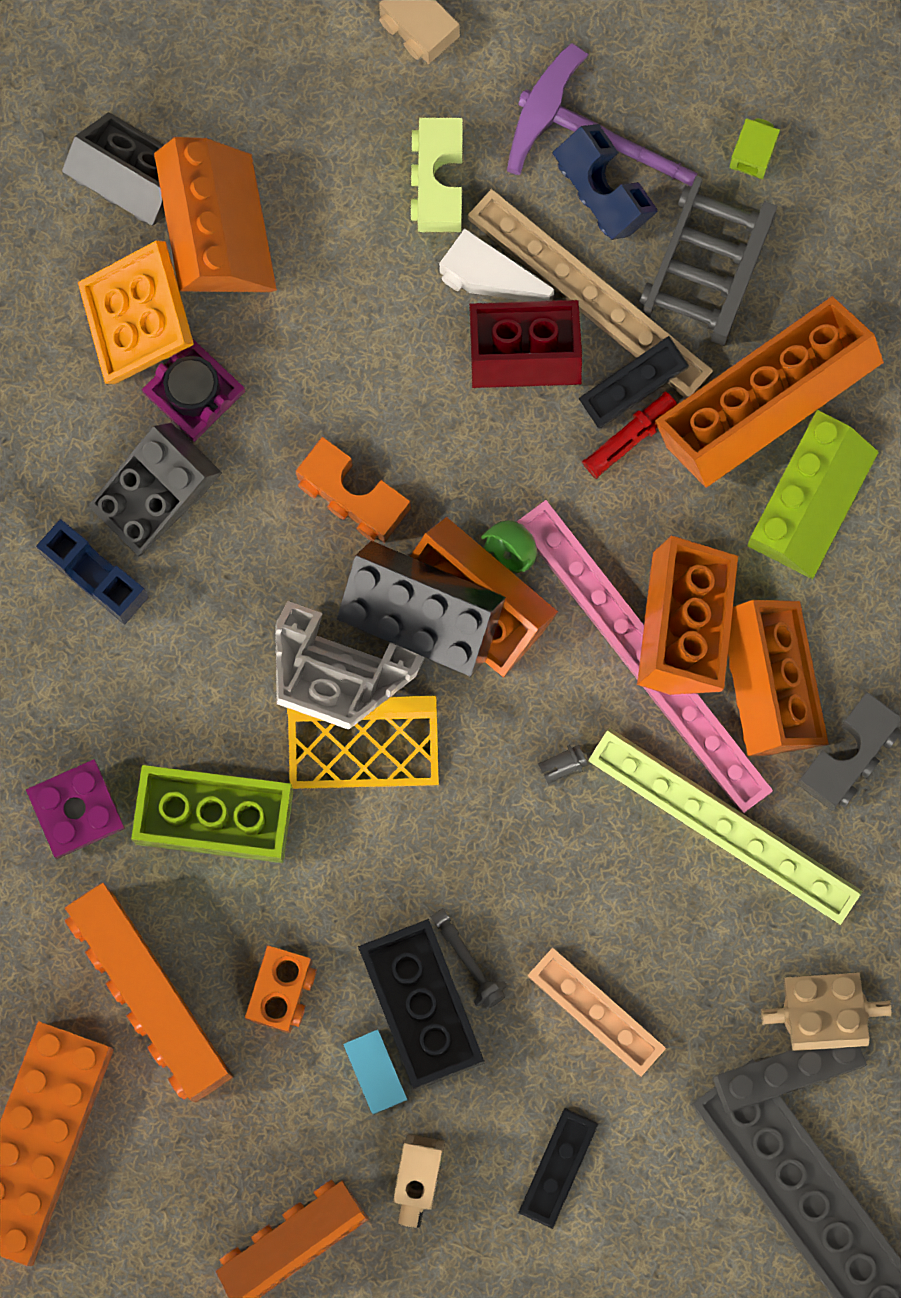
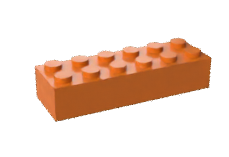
(769, 391)
(148, 993)
(43, 1133)

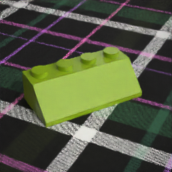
(813, 495)

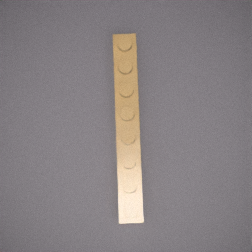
(577, 282)

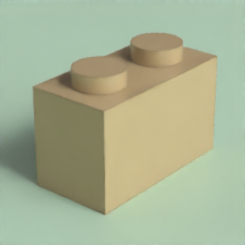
(421, 24)

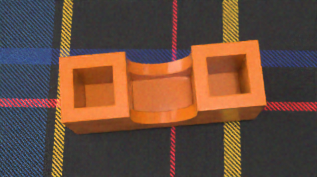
(375, 512)

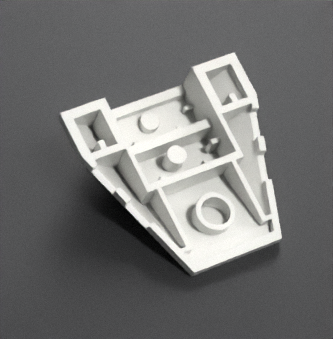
(332, 678)

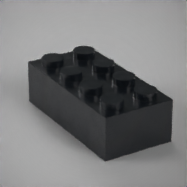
(420, 608)
(421, 1005)

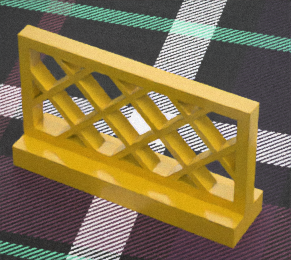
(393, 708)

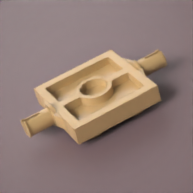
(826, 1011)

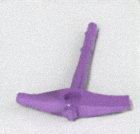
(544, 107)

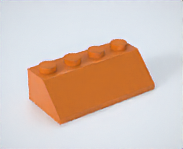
(524, 611)
(687, 618)
(774, 678)

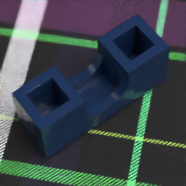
(584, 161)
(91, 572)

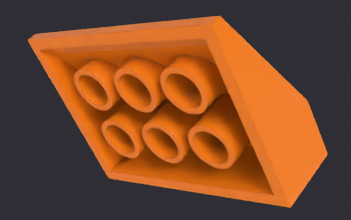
(214, 217)
(292, 1244)

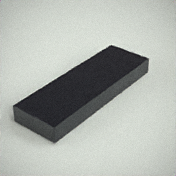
(634, 382)
(558, 1168)

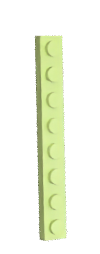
(725, 826)

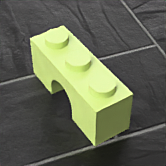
(437, 205)

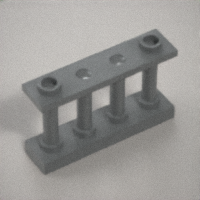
(731, 287)

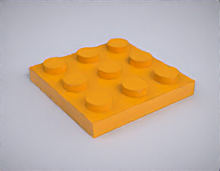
(135, 312)

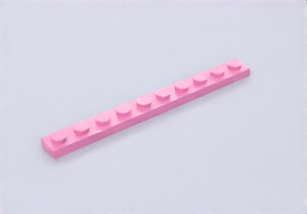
(625, 635)

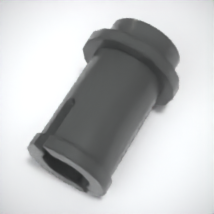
(565, 762)

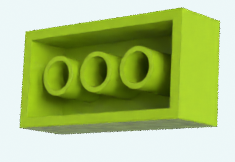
(212, 814)

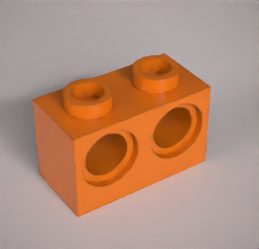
(270, 987)

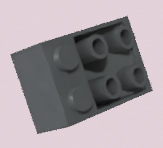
(154, 487)

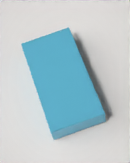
(375, 1072)

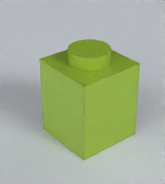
(754, 147)

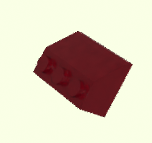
(525, 344)

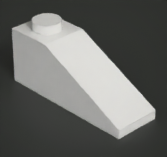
(487, 272)

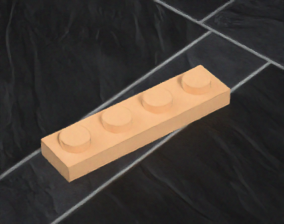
(596, 1012)

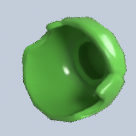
(516, 540)

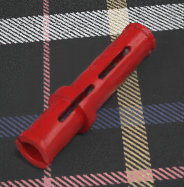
(629, 436)

